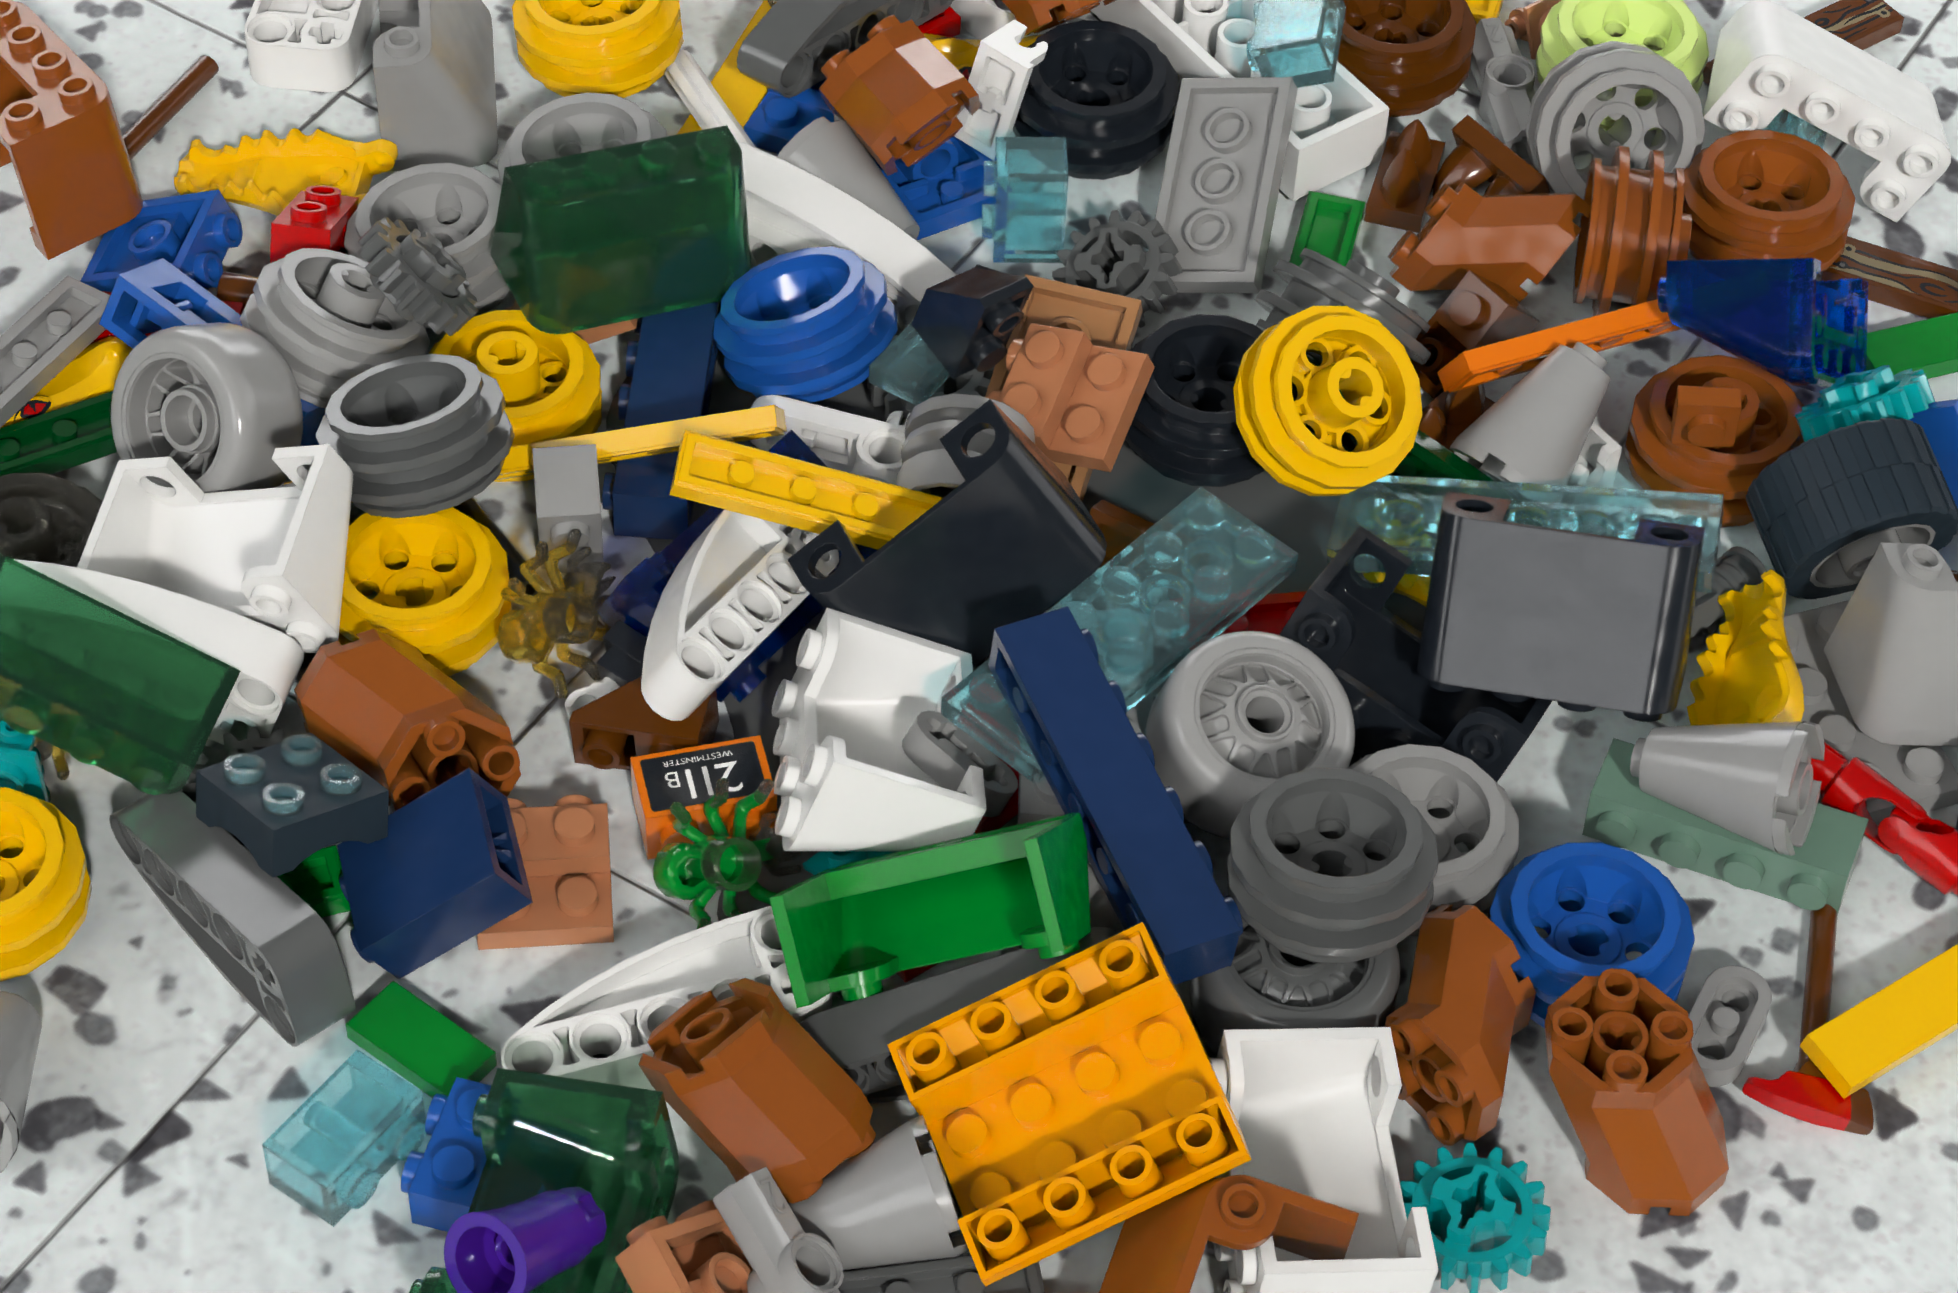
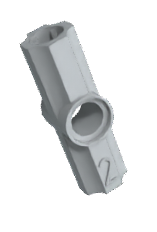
(1504, 83)
(774, 1241)

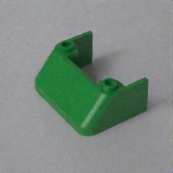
(935, 907)

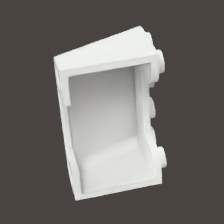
(1782, 61)
(246, 551)
(843, 735)
(1319, 1125)

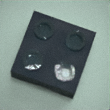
(291, 801)

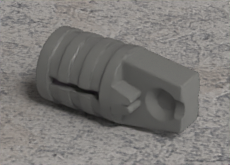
(1732, 572)

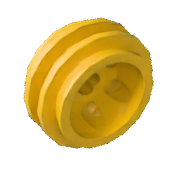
(597, 43)
(544, 376)
(1377, 408)
(433, 582)
(45, 915)

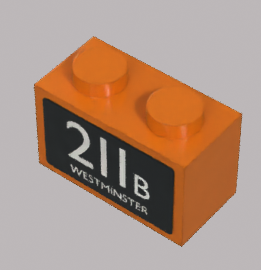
(691, 778)

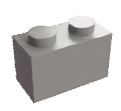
(568, 498)

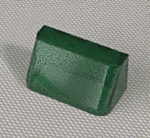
(624, 230)
(104, 682)

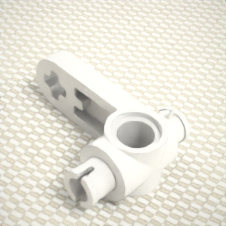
(842, 438)

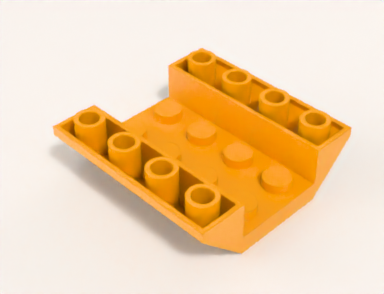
(1069, 1103)

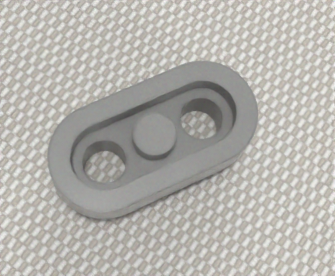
(1722, 1030)

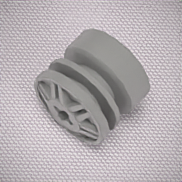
(925, 460)

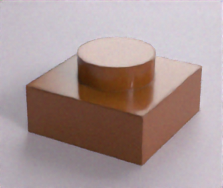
(1706, 416)

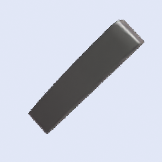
(802, 35)
(238, 915)
(860, 1030)

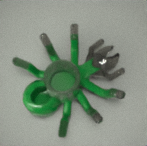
(719, 859)

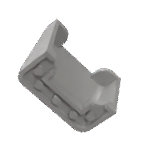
(436, 81)
(1900, 648)

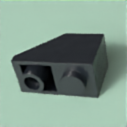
(972, 318)

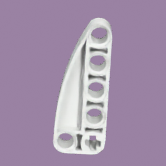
(307, 42)
(801, 211)
(720, 608)
(262, 654)
(632, 998)

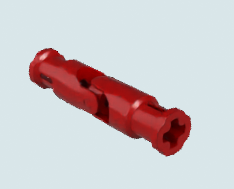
(1922, 842)

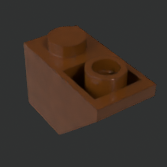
(1469, 318)
(625, 727)

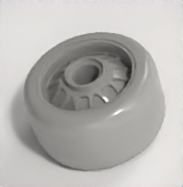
(209, 401)
(1243, 718)

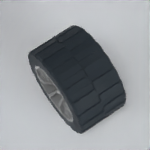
(1845, 494)

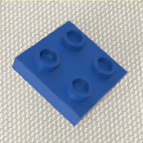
(942, 187)

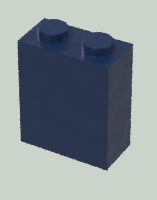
(436, 876)

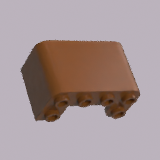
(60, 137)

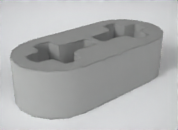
(948, 751)

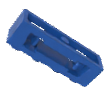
(164, 297)

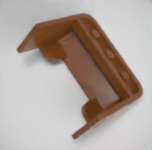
(1166, 1242)

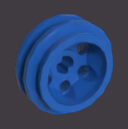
(805, 324)
(1596, 910)

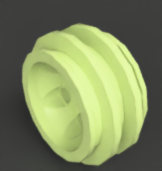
(1660, 25)

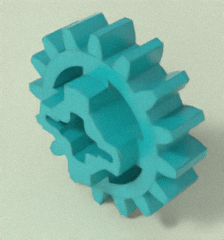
(1866, 397)
(1492, 1237)

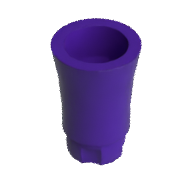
(523, 1242)

